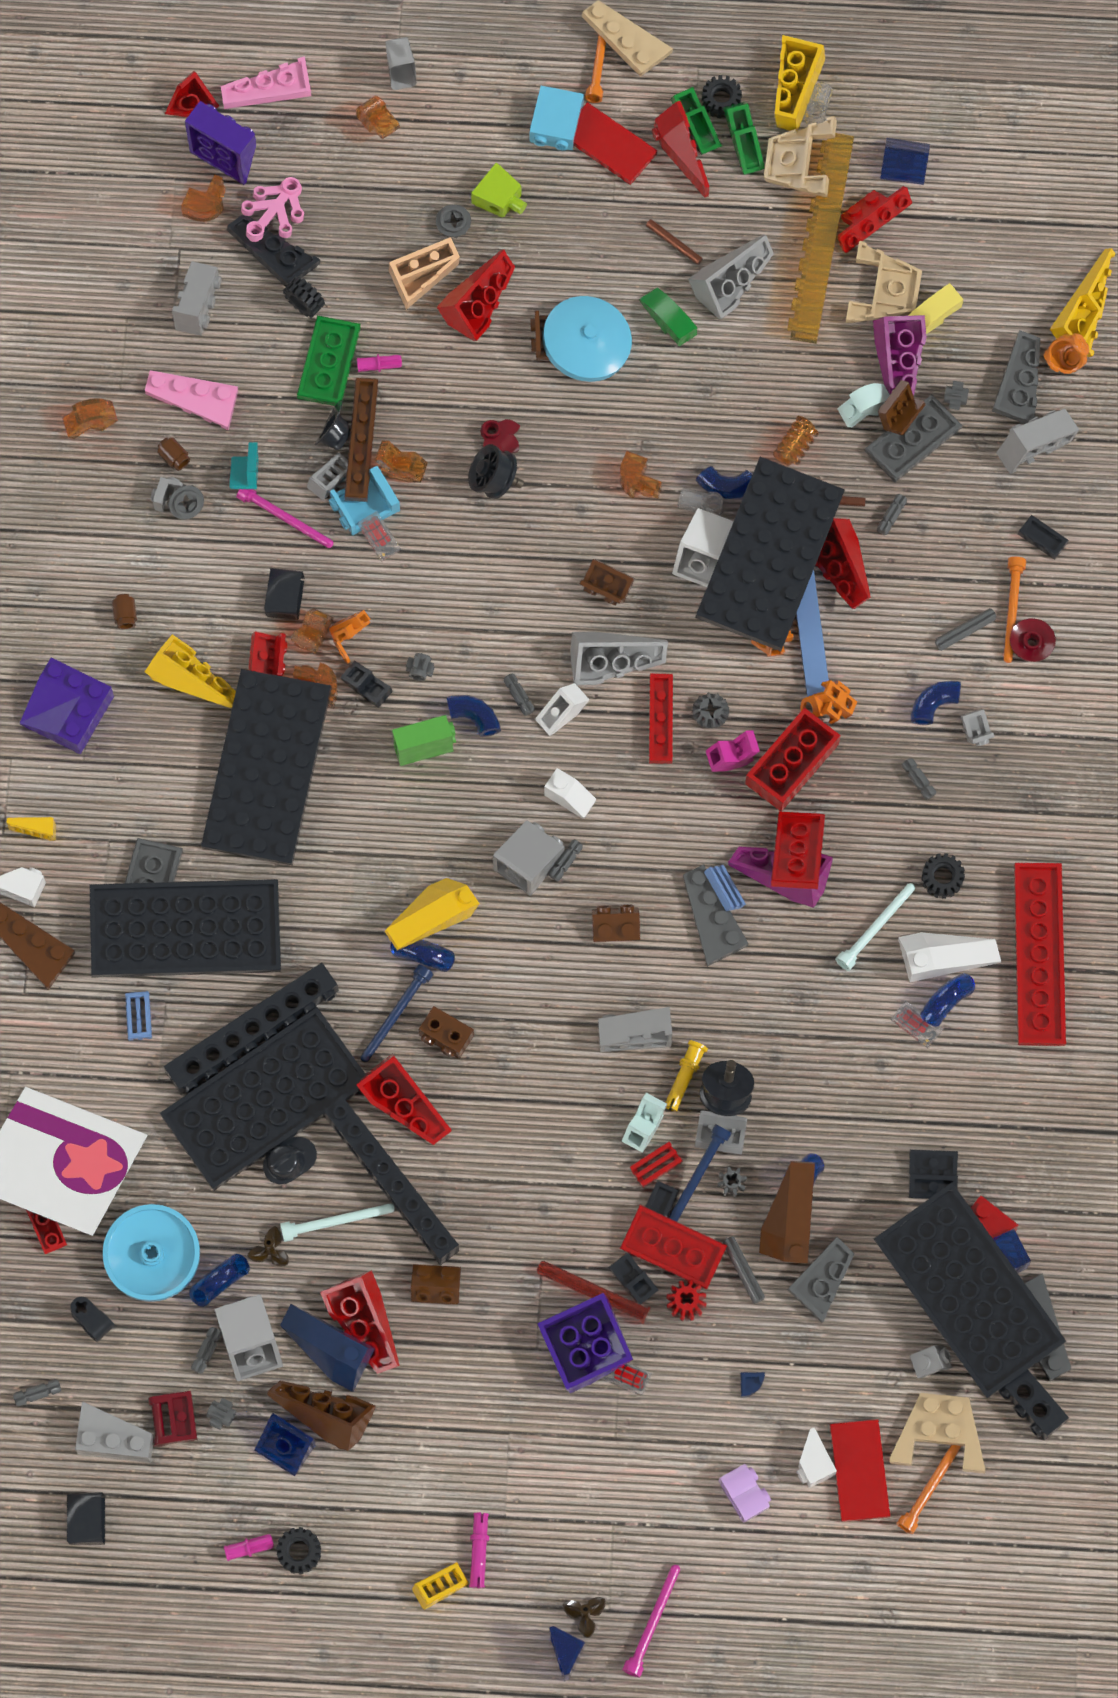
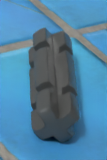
(892, 514)
(519, 694)
(919, 778)
(565, 860)
(206, 1350)
(37, 1392)

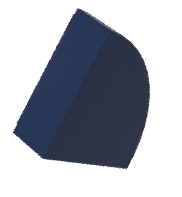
(750, 1382)

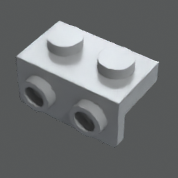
(734, 1124)

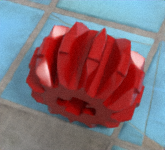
(685, 1292)

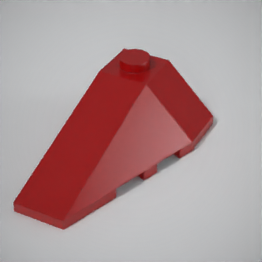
(674, 138)
(473, 301)
(843, 563)
(397, 1094)
(362, 1314)

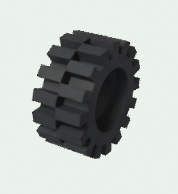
(720, 85)
(303, 297)
(943, 862)
(309, 1561)

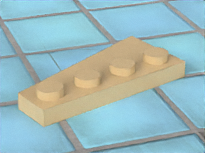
(629, 40)

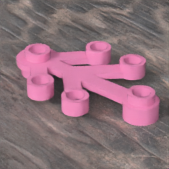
(274, 207)

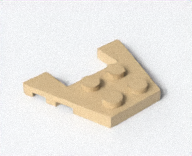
(790, 157)
(894, 290)
(941, 1421)

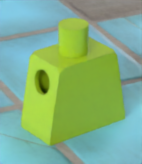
(498, 193)

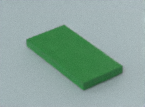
(328, 361)

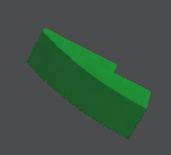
(700, 125)
(744, 137)
(669, 316)

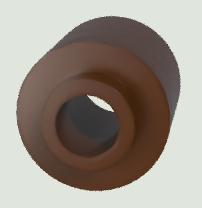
(173, 453)
(124, 611)

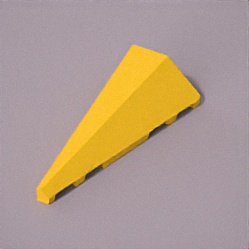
(1086, 304)

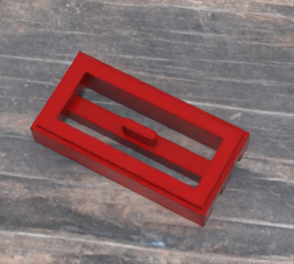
(672, 1153)

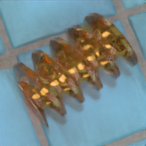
(796, 441)

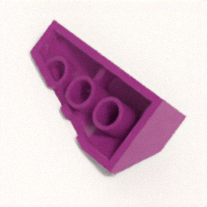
(899, 348)

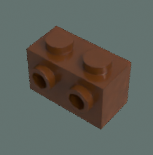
(446, 1033)

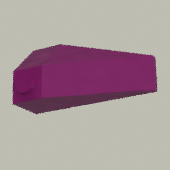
(758, 865)

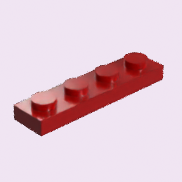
(661, 719)

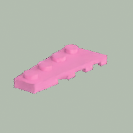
(277, 85)
(201, 397)

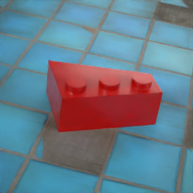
(992, 1218)

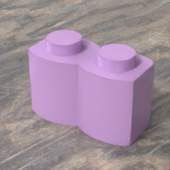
(744, 1492)

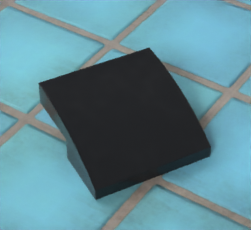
(931, 1172)

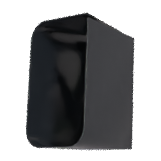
(284, 594)
(86, 1519)

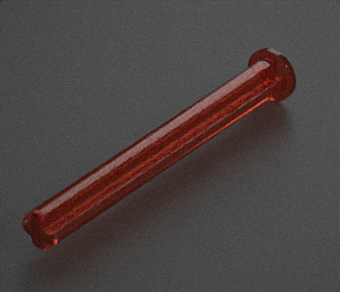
(591, 1290)

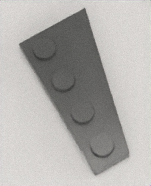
(1020, 380)
(716, 927)
(1057, 1362)

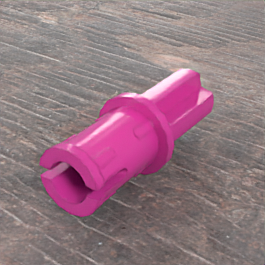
(379, 363)
(248, 1547)

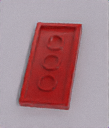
(612, 144)
(798, 850)
(673, 1247)
(860, 1470)

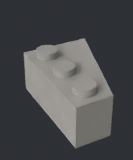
(196, 298)
(1036, 437)
(635, 1030)
(111, 1437)

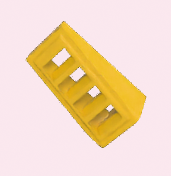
(35, 826)
(421, 1595)

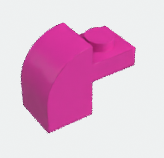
(733, 753)

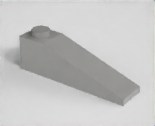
(726, 279)
(609, 655)

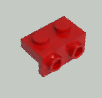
(267, 653)

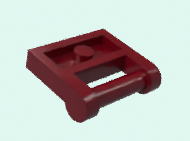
(181, 1418)

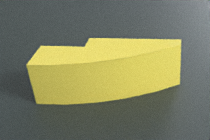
(939, 307)

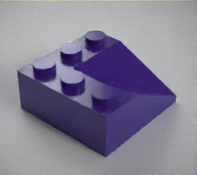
(220, 141)
(66, 705)
(585, 1342)

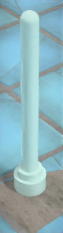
(847, 959)
(290, 1230)

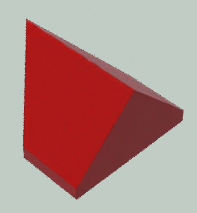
(188, 95)

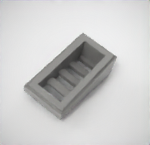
(320, 485)

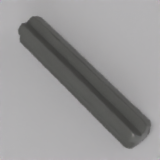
(965, 629)
(744, 1270)

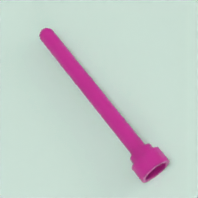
(250, 496)
(634, 1664)

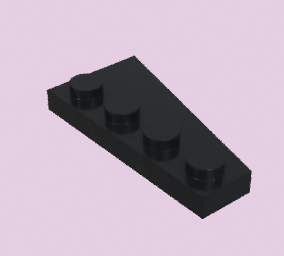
(274, 252)

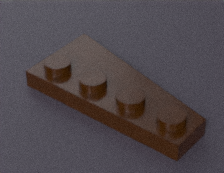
(34, 947)

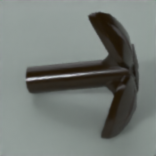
(271, 1241)
(594, 1607)

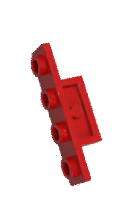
(870, 215)

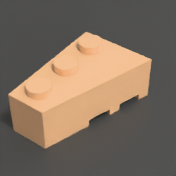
(423, 270)

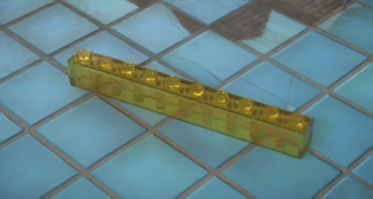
(821, 241)

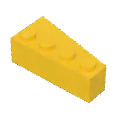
(798, 73)

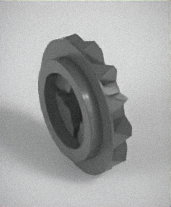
(460, 214)
(193, 506)
(703, 717)

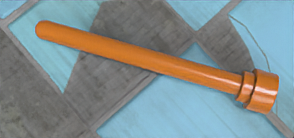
(594, 92)
(1016, 567)
(909, 1521)

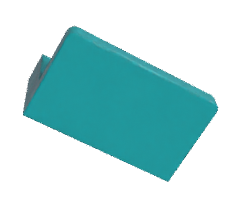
(245, 469)

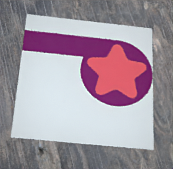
(63, 1160)

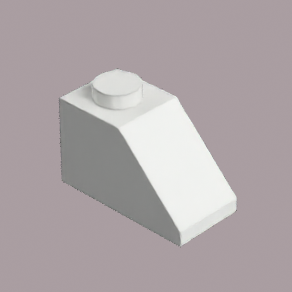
(562, 708)
(569, 793)
(23, 885)
(815, 1462)

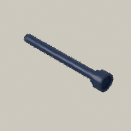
(420, 976)
(718, 1137)

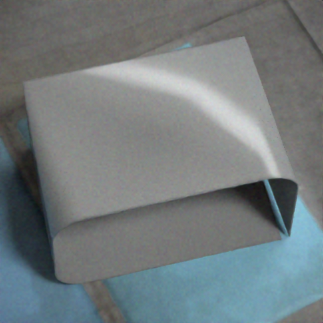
(400, 63)

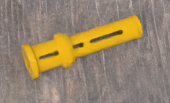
(689, 1065)

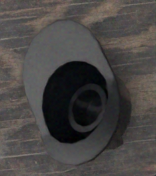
(335, 430)
(289, 1160)

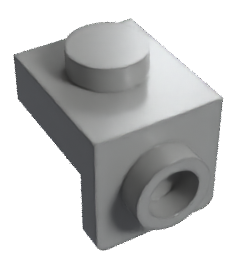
(161, 493)
(977, 727)
(931, 1360)

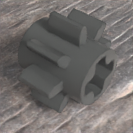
(956, 395)
(420, 667)
(729, 1176)
(221, 1413)

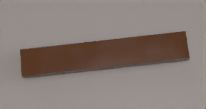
(361, 439)

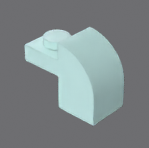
(862, 403)
(644, 1122)

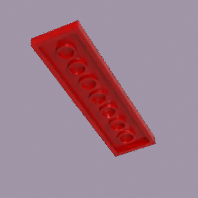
(1039, 954)

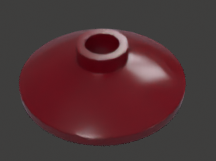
(1033, 630)

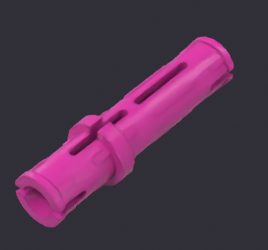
(479, 1544)

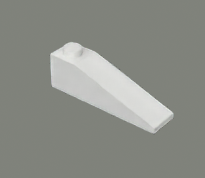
(940, 954)

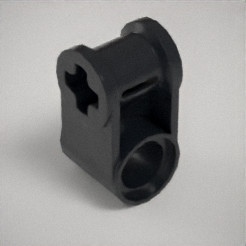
(94, 1321)

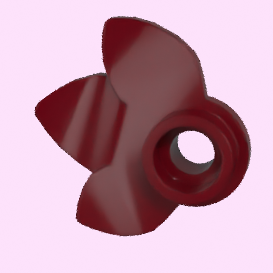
(504, 435)

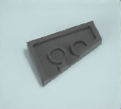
(822, 1278)

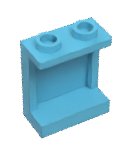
(556, 118)
(380, 499)

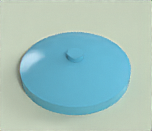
(586, 338)
(151, 1252)

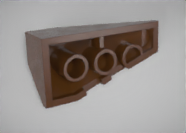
(788, 1223)
(330, 1417)

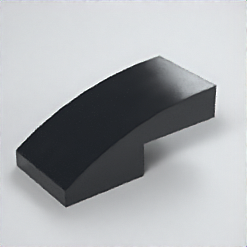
(366, 684)
(633, 1278)

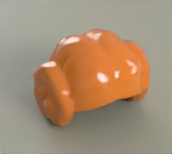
(1067, 353)

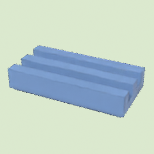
(724, 888)
(139, 1035)

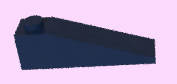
(331, 1349)

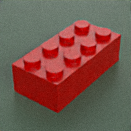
(792, 759)

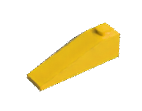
(181, 670)
(432, 911)

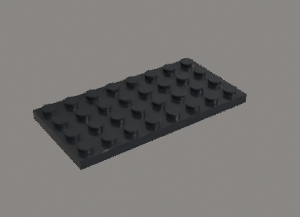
(770, 553)
(266, 767)
(184, 928)
(264, 1098)
(970, 1290)

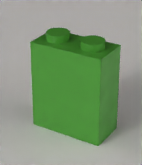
(423, 740)

